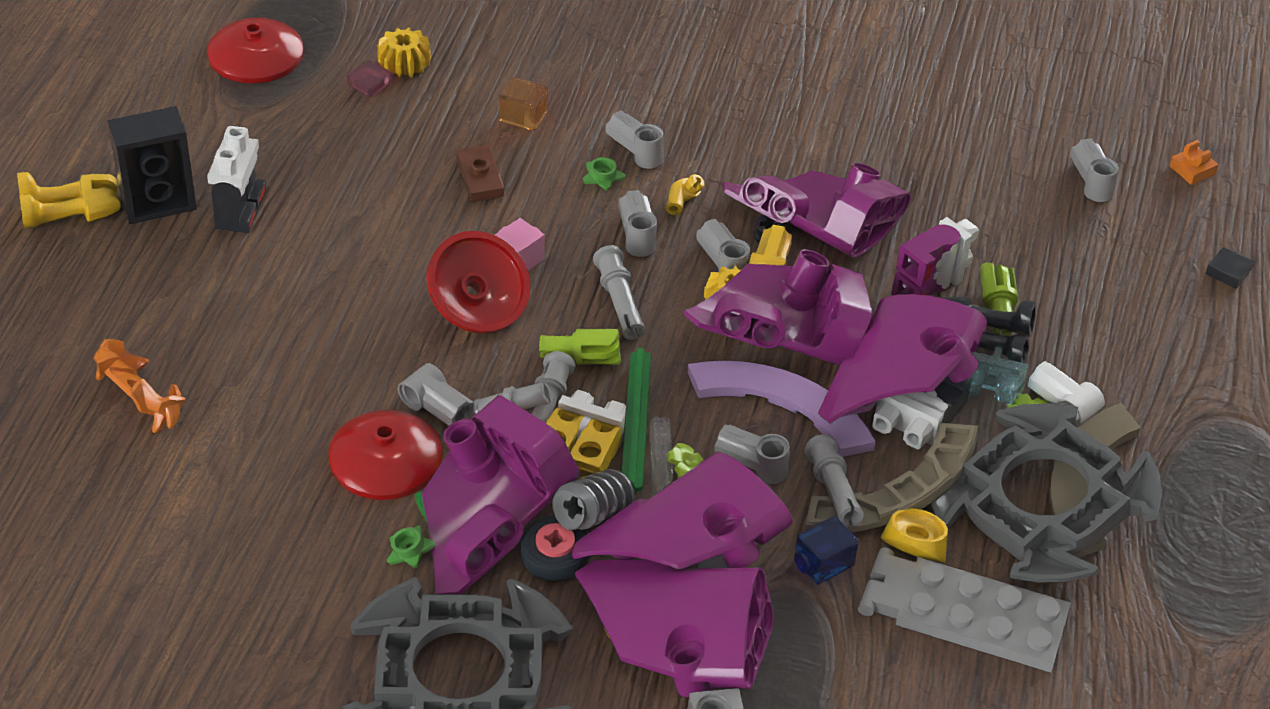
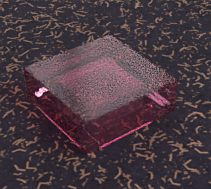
(369, 78)

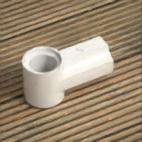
(1062, 390)

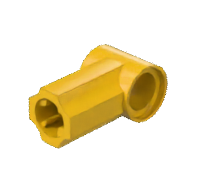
(773, 247)

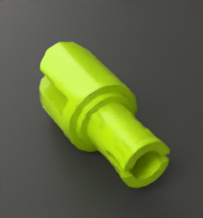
(998, 289)
(585, 346)

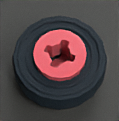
(546, 561)

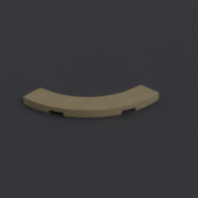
(1067, 484)
(914, 488)

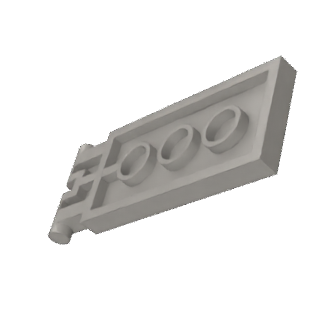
(966, 609)

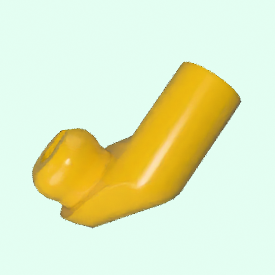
(682, 191)

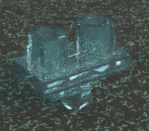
(999, 375)

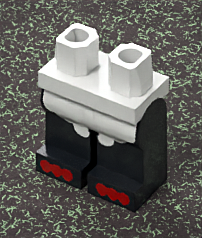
(234, 181)
(921, 412)

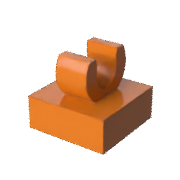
(1194, 163)

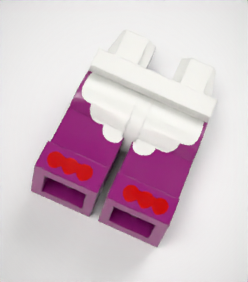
(934, 258)

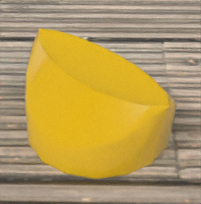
(917, 534)

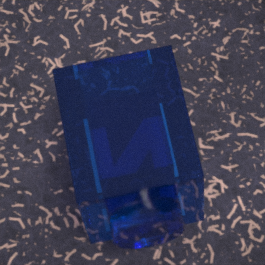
(825, 550)

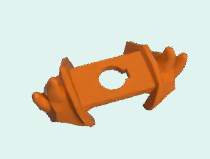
(122, 369)

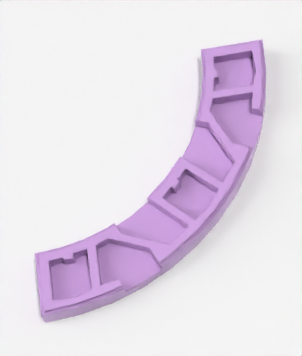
(781, 389)

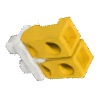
(589, 430)

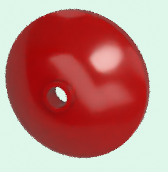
(255, 50)
(488, 267)
(385, 454)

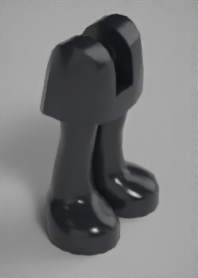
(1019, 322)

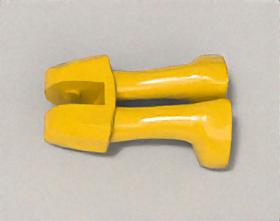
(92, 196)

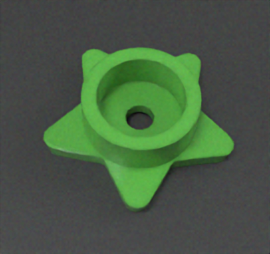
(602, 172)
(405, 538)

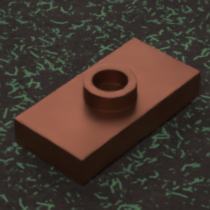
(480, 173)

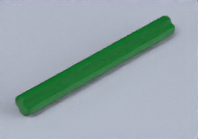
(636, 418)

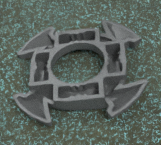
(1050, 541)
(413, 622)

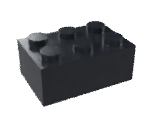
(152, 164)

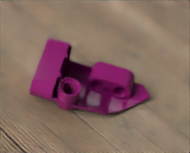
(840, 211)
(792, 307)
(906, 350)
(489, 488)
(698, 516)
(685, 622)

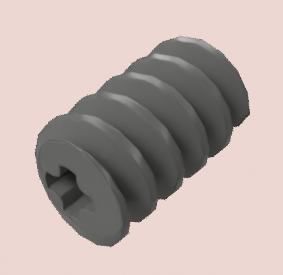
(592, 499)

